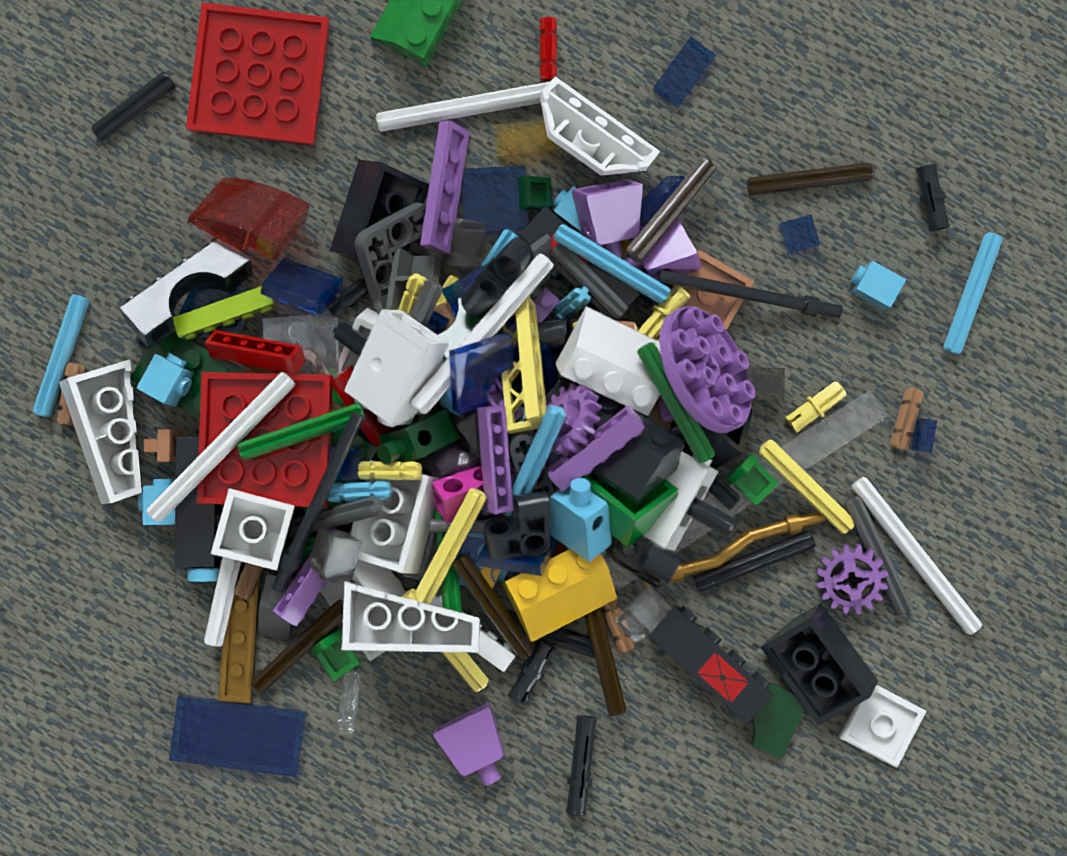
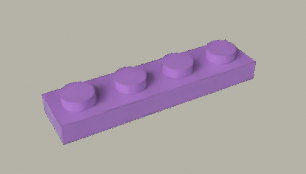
(444, 187)

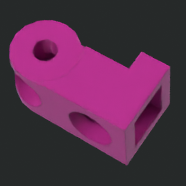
(452, 490)

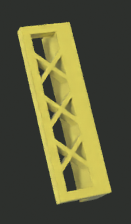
(531, 368)

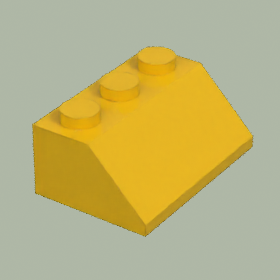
(561, 594)

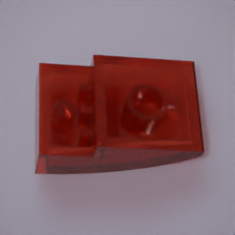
(251, 216)

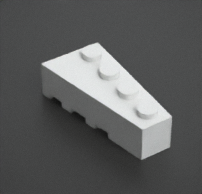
(106, 428)
(395, 623)

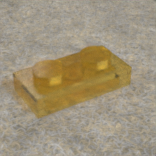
(523, 139)

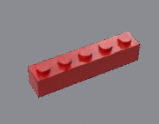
(255, 351)

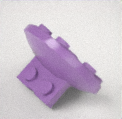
(705, 370)

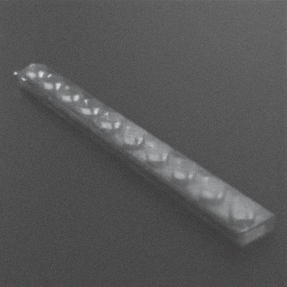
(804, 449)

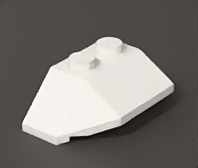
(592, 133)

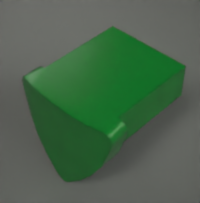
(752, 479)
(332, 656)

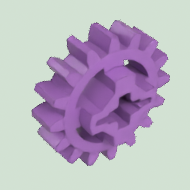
(580, 412)
(867, 576)

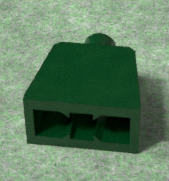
(403, 441)

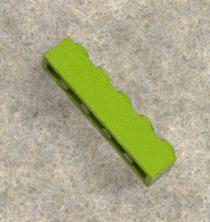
(222, 313)

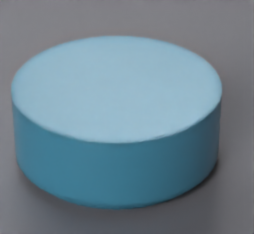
(202, 574)

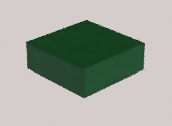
(534, 193)

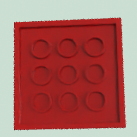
(258, 74)
(280, 475)

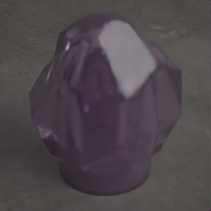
(450, 460)

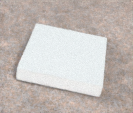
(883, 725)

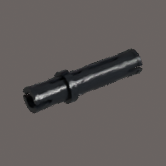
(580, 779)

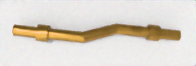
(790, 524)

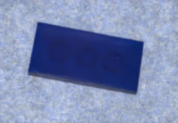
(237, 735)

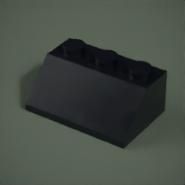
(373, 196)
(642, 461)
(820, 665)

